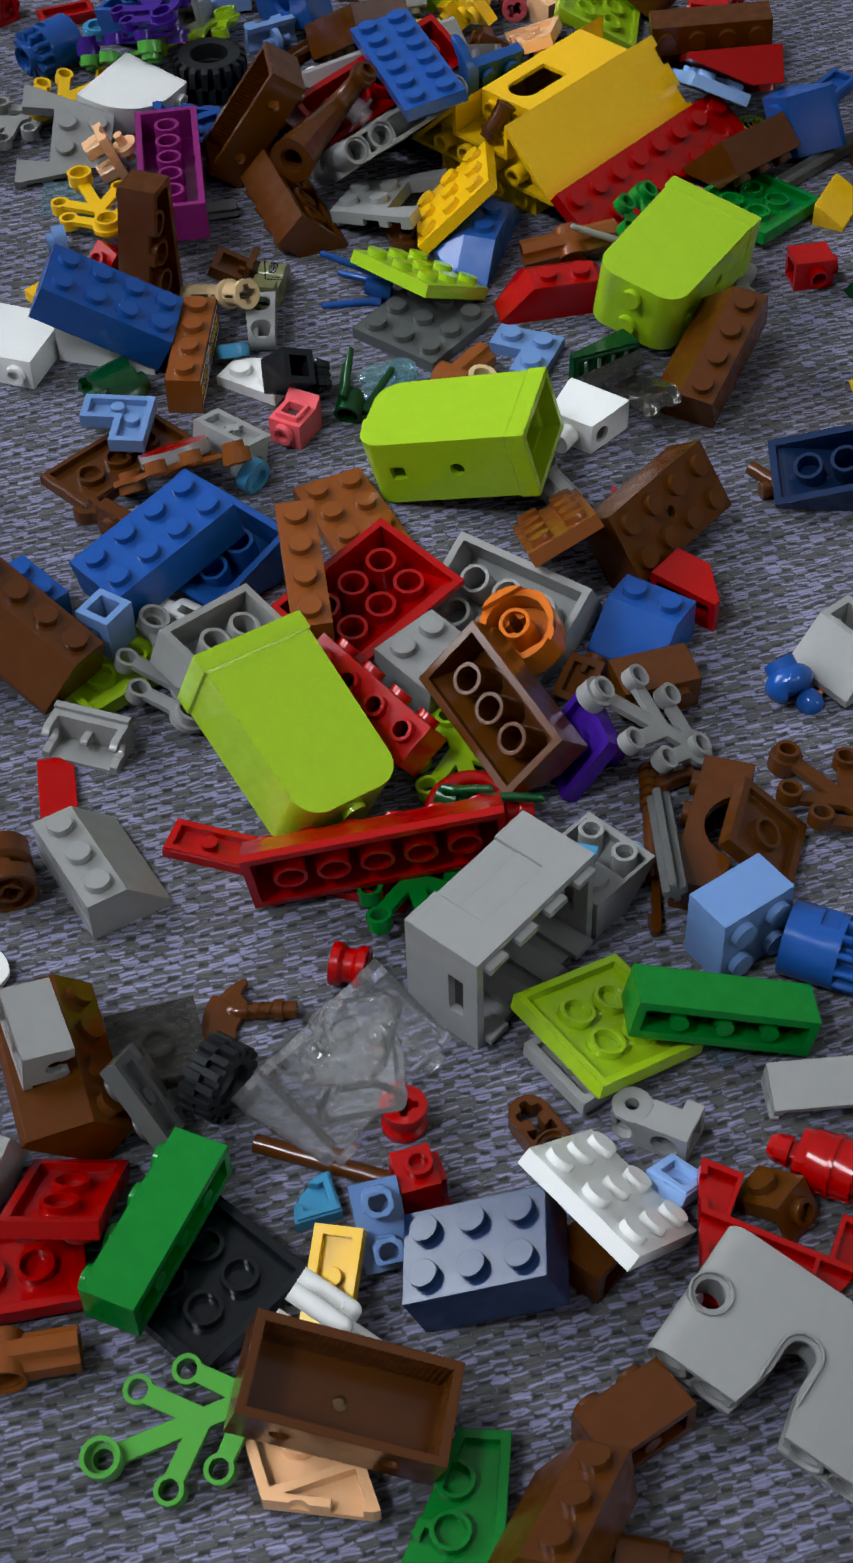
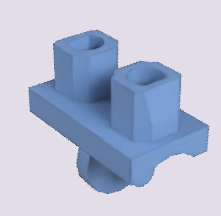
(277, 30)
(380, 1212)

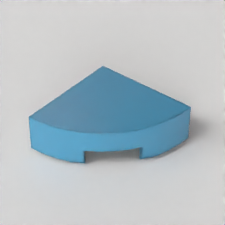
(317, 1203)

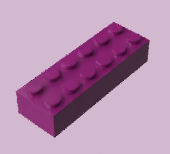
(171, 146)

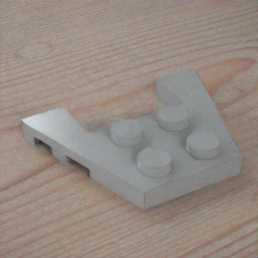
(70, 128)
(382, 200)

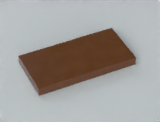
(97, 468)

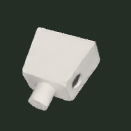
(589, 416)

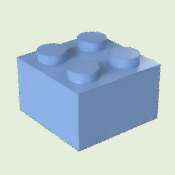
(738, 917)

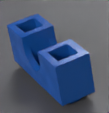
(303, 10)

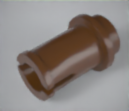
(499, 117)

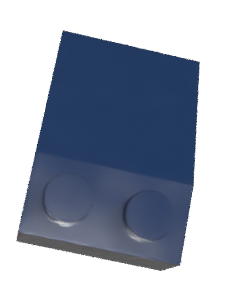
(813, 470)

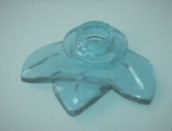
(405, 371)

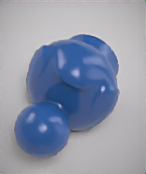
(792, 678)

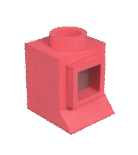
(296, 419)

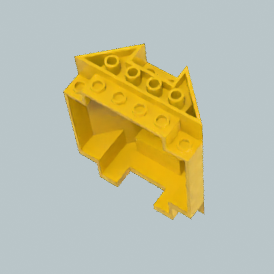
(571, 114)

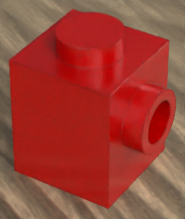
(810, 266)

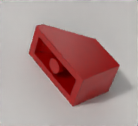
(693, 579)

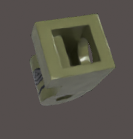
(272, 277)

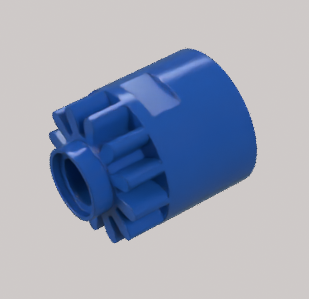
(47, 46)
(818, 947)

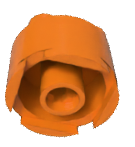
(527, 624)

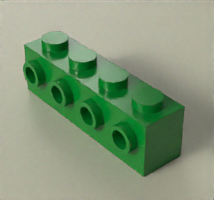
(720, 1010)
(155, 1231)

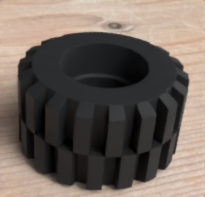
(210, 68)

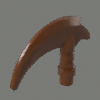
(230, 1008)

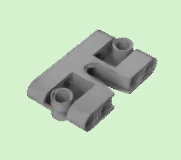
(369, 142)
(765, 1313)

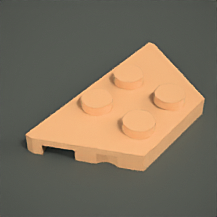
(310, 1483)

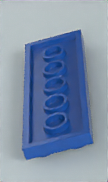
(408, 64)

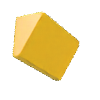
(834, 205)

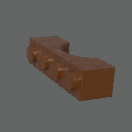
(704, 814)

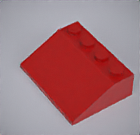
(752, 66)
(381, 587)

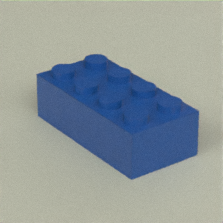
(106, 307)
(160, 543)

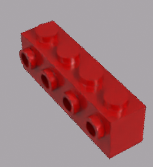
(406, 733)

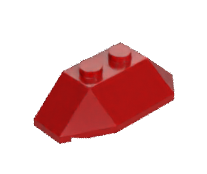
(549, 292)

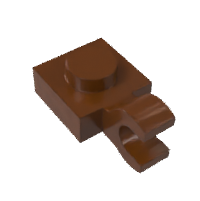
(103, 513)

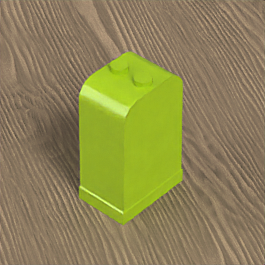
(670, 260)
(463, 436)
(287, 727)

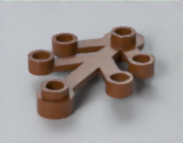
(133, 482)

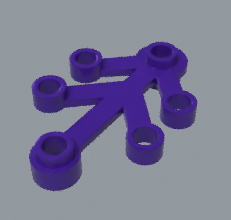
(161, 15)
(89, 45)

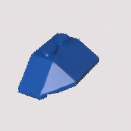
(480, 240)

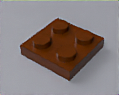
(761, 826)

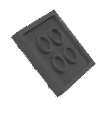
(423, 327)

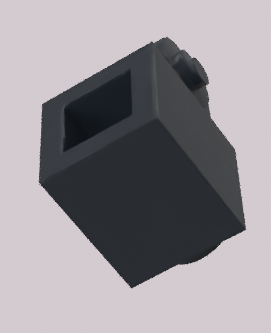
(295, 369)

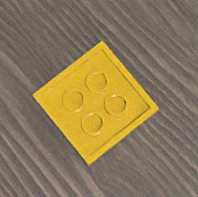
(456, 196)

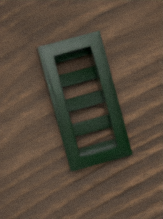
(605, 349)

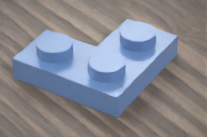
(527, 347)
(126, 415)

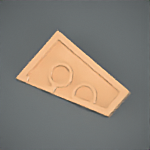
(536, 36)

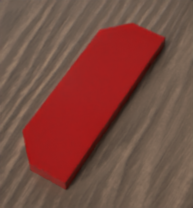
(56, 785)

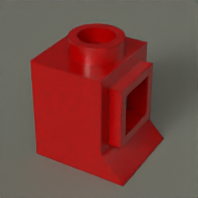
(419, 1178)

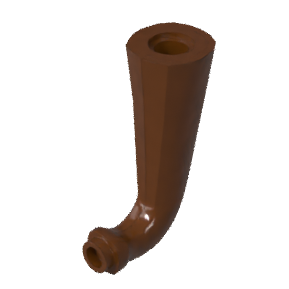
(304, 145)

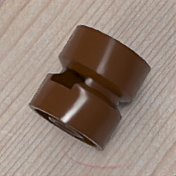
(17, 873)

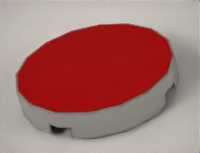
(171, 451)

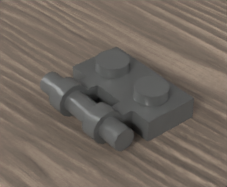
(143, 1095)

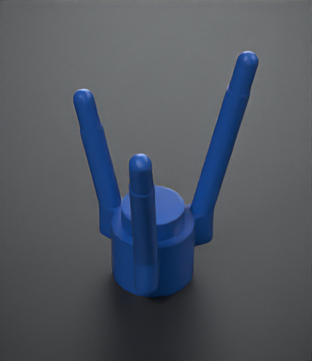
(375, 286)

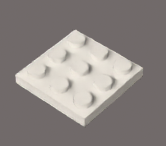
(608, 1197)

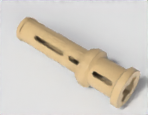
(227, 292)

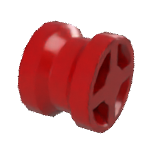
(347, 962)
(411, 1123)

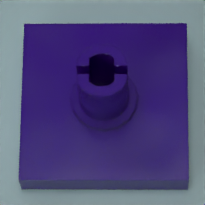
(602, 750)

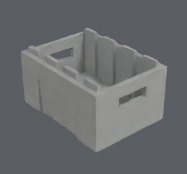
(500, 928)

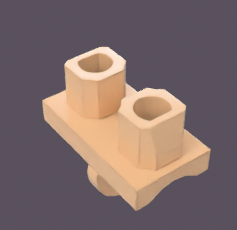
(100, 144)

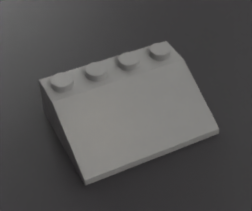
(492, 568)

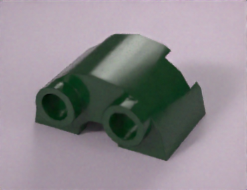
(115, 378)

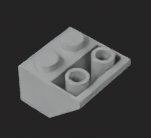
(829, 651)
(619, 866)

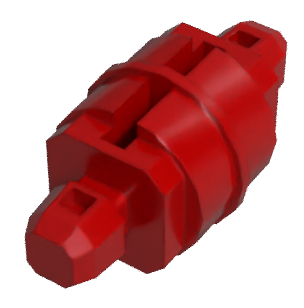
(821, 1158)

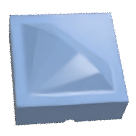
(674, 1180)

